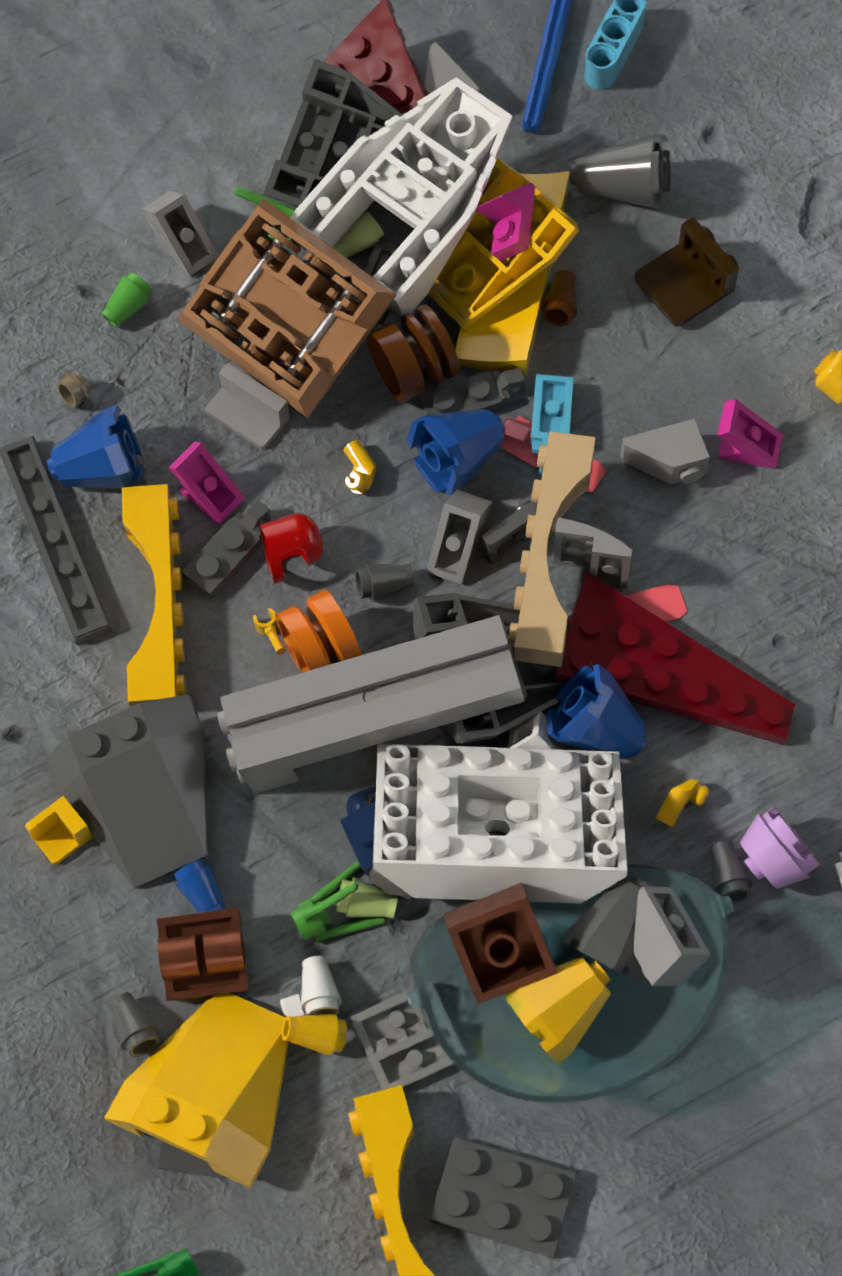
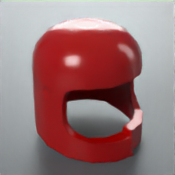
(290, 537)

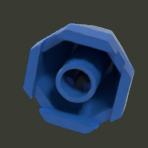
(455, 446)
(99, 454)
(596, 715)

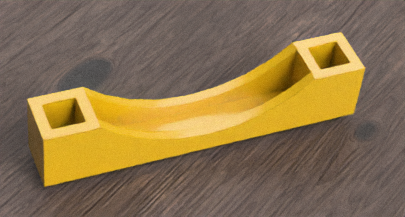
(148, 523)
(387, 1132)

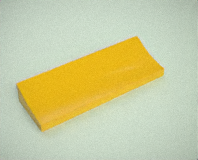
(507, 332)

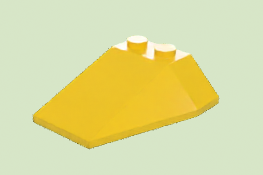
(478, 281)
(212, 1087)

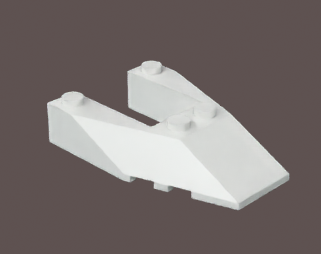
(424, 171)

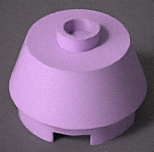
(777, 850)

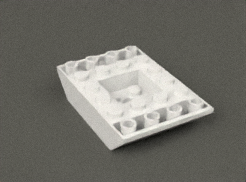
(552, 805)

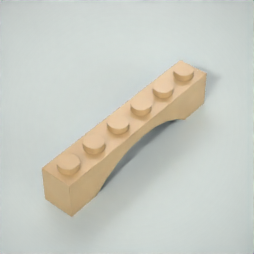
(542, 621)

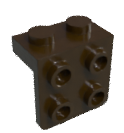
(689, 275)

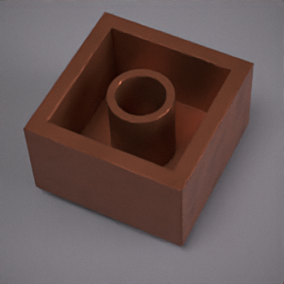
(499, 943)

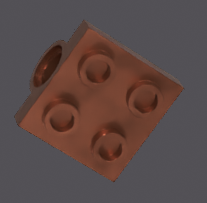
(202, 954)

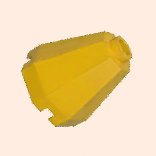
(562, 1005)

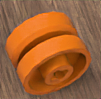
(319, 638)

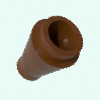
(560, 301)

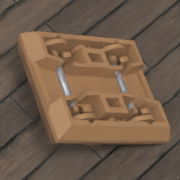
(285, 307)

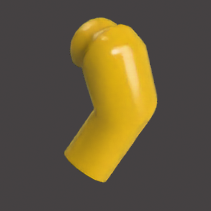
(363, 470)
(679, 797)

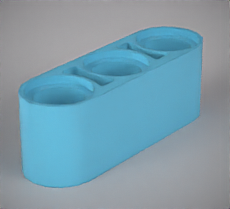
(613, 42)

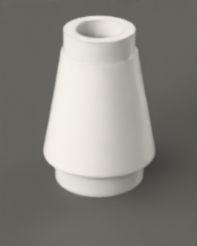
(318, 988)

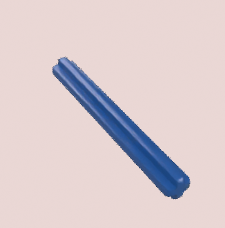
(545, 66)

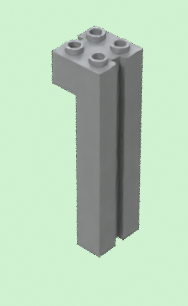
(367, 701)

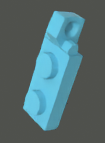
(550, 408)

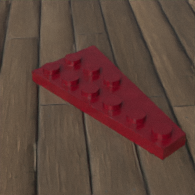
(380, 59)
(666, 667)

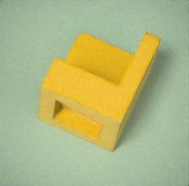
(58, 831)

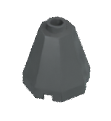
(609, 927)

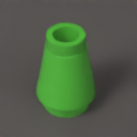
(127, 299)

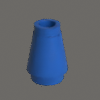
(199, 886)

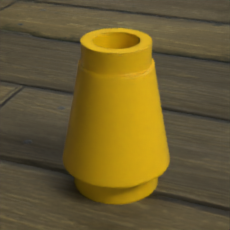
(316, 1032)

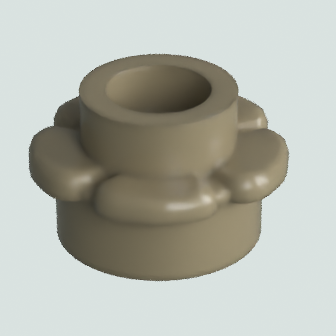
(74, 389)

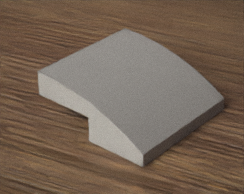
(592, 549)
(398, 1042)

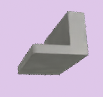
(248, 407)

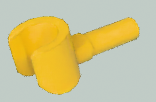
(270, 630)

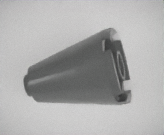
(626, 172)

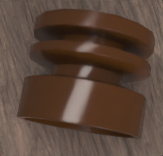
(417, 351)

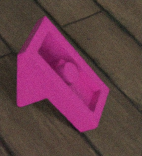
(512, 220)
(747, 437)
(206, 483)

